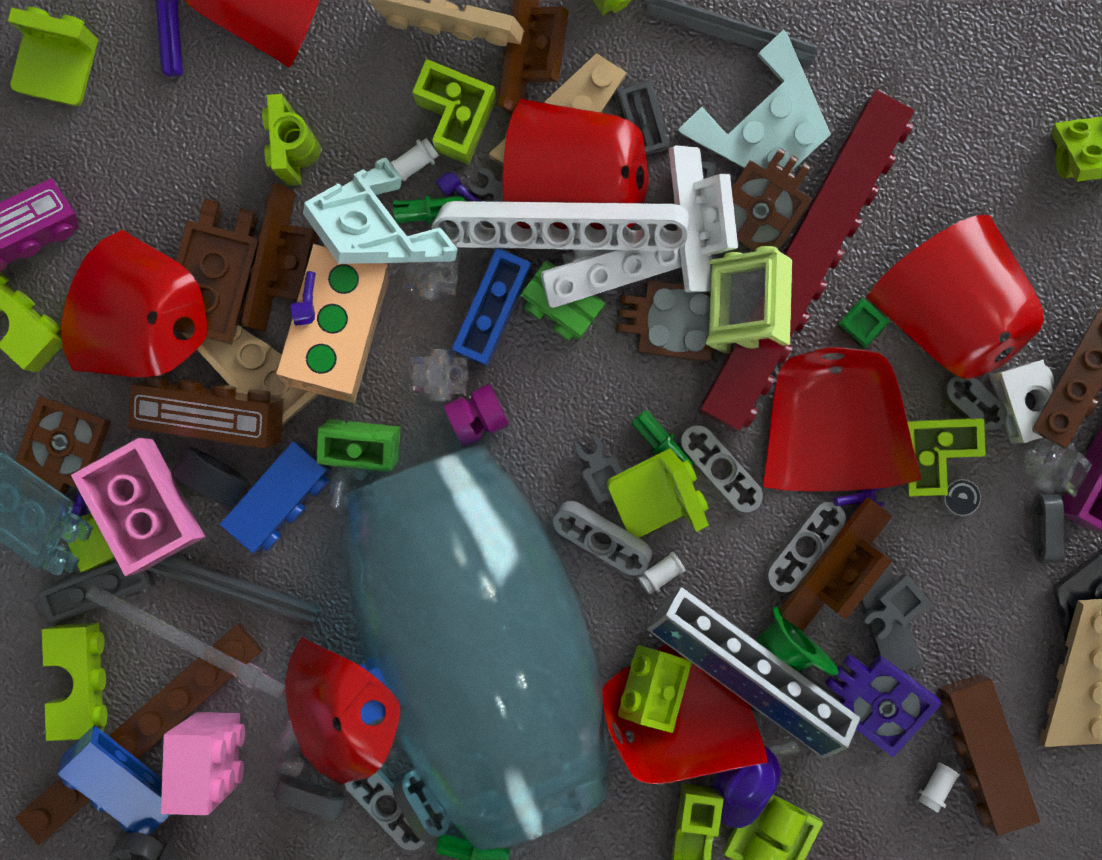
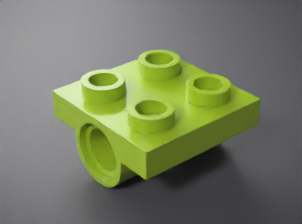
(291, 141)
(1079, 148)
(777, 834)

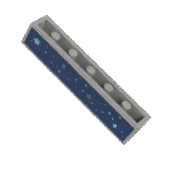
(754, 673)

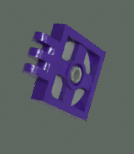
(885, 700)

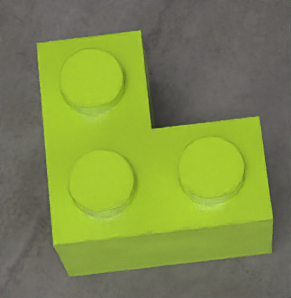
(461, 103)
(939, 440)

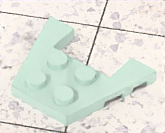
(783, 120)
(362, 230)

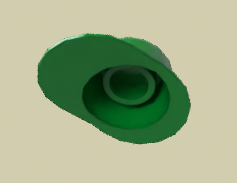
(794, 646)

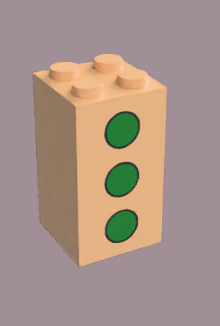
(334, 348)

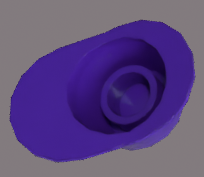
(747, 790)

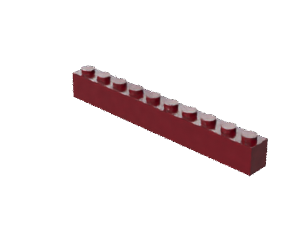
(814, 251)

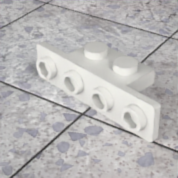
(710, 215)
(602, 270)

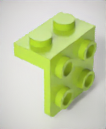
(52, 56)
(657, 494)

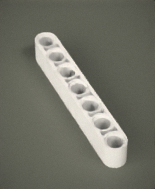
(575, 216)

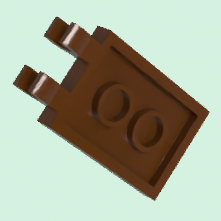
(220, 266)

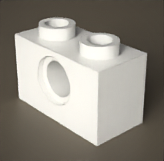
(1011, 388)

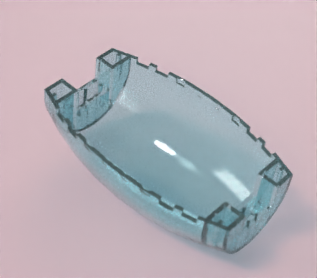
(479, 647)

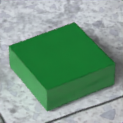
(862, 323)

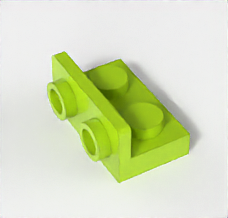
(654, 689)

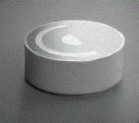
(962, 497)

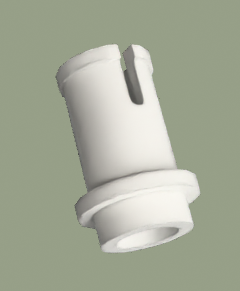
(415, 158)
(661, 573)
(938, 787)

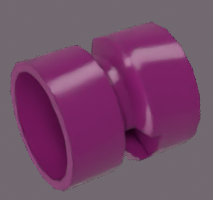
(476, 415)

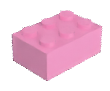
(138, 506)
(201, 763)

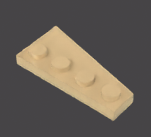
(446, 17)
(587, 89)
(253, 366)
(1077, 704)

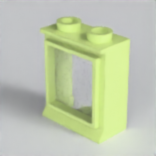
(750, 299)

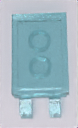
(36, 517)

